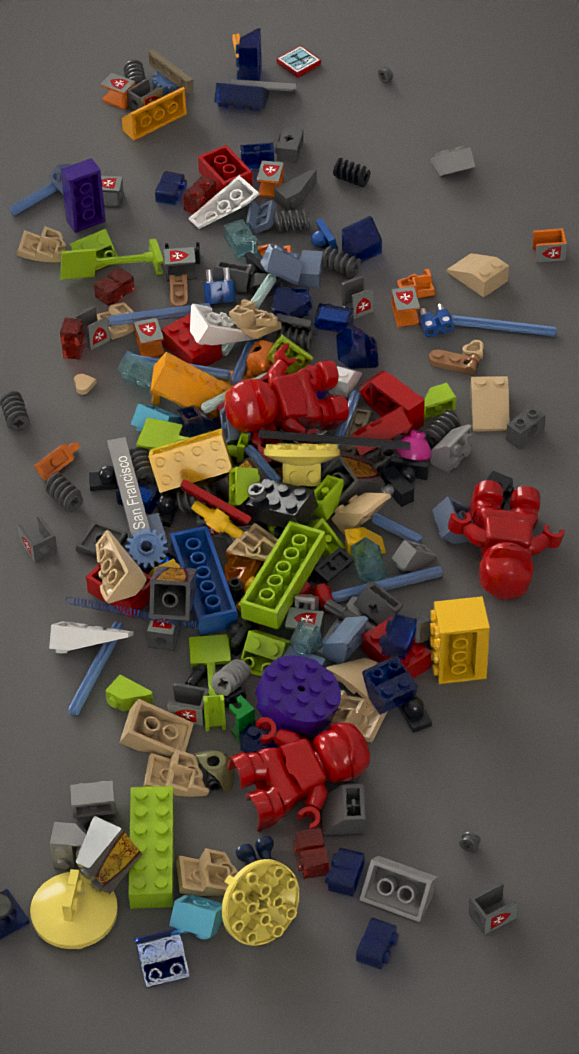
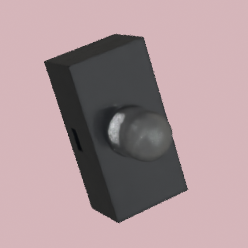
(397, 486)

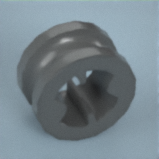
(385, 74)
(254, 496)
(469, 841)

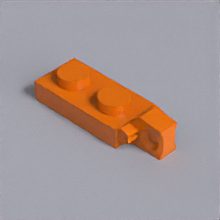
(56, 460)

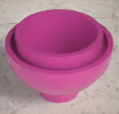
(419, 447)

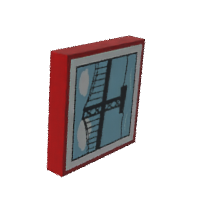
(298, 61)

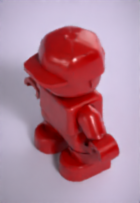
(287, 399)
(505, 537)
(299, 770)

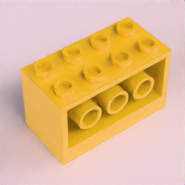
(190, 460)
(459, 640)

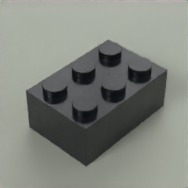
(283, 504)

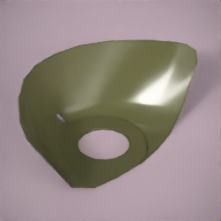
(220, 771)

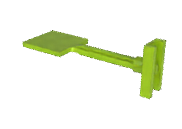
(82, 262)
(160, 433)
(210, 652)

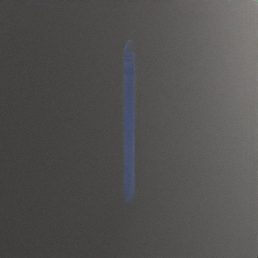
(131, 612)

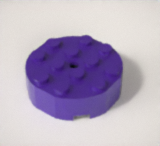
(298, 694)

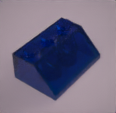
(249, 56)
(241, 96)

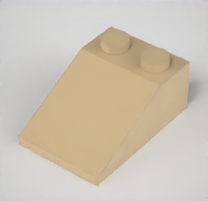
(480, 273)
(489, 403)
(359, 510)
(155, 730)

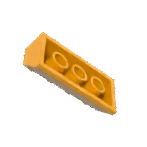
(155, 114)
(184, 383)

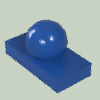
(323, 236)

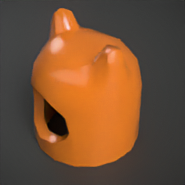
(256, 361)

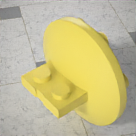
(302, 460)
(260, 902)
(72, 912)

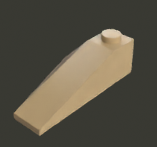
(118, 571)

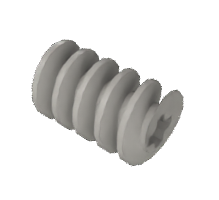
(231, 677)

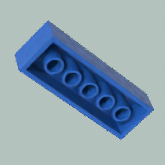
(212, 597)

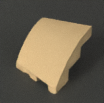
(42, 248)
(245, 319)
(254, 543)
(351, 675)
(359, 713)
(179, 771)
(204, 875)

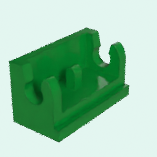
(243, 716)

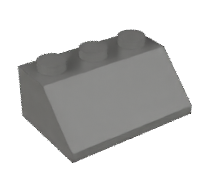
(398, 888)

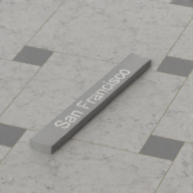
(128, 486)

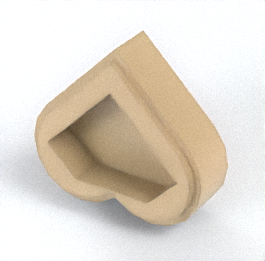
(267, 320)
(474, 348)
(84, 383)

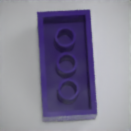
(83, 195)

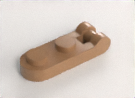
(178, 290)
(454, 361)

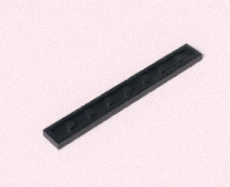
(334, 439)

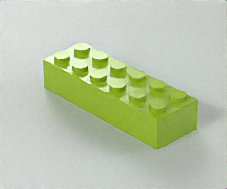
(283, 575)
(153, 834)

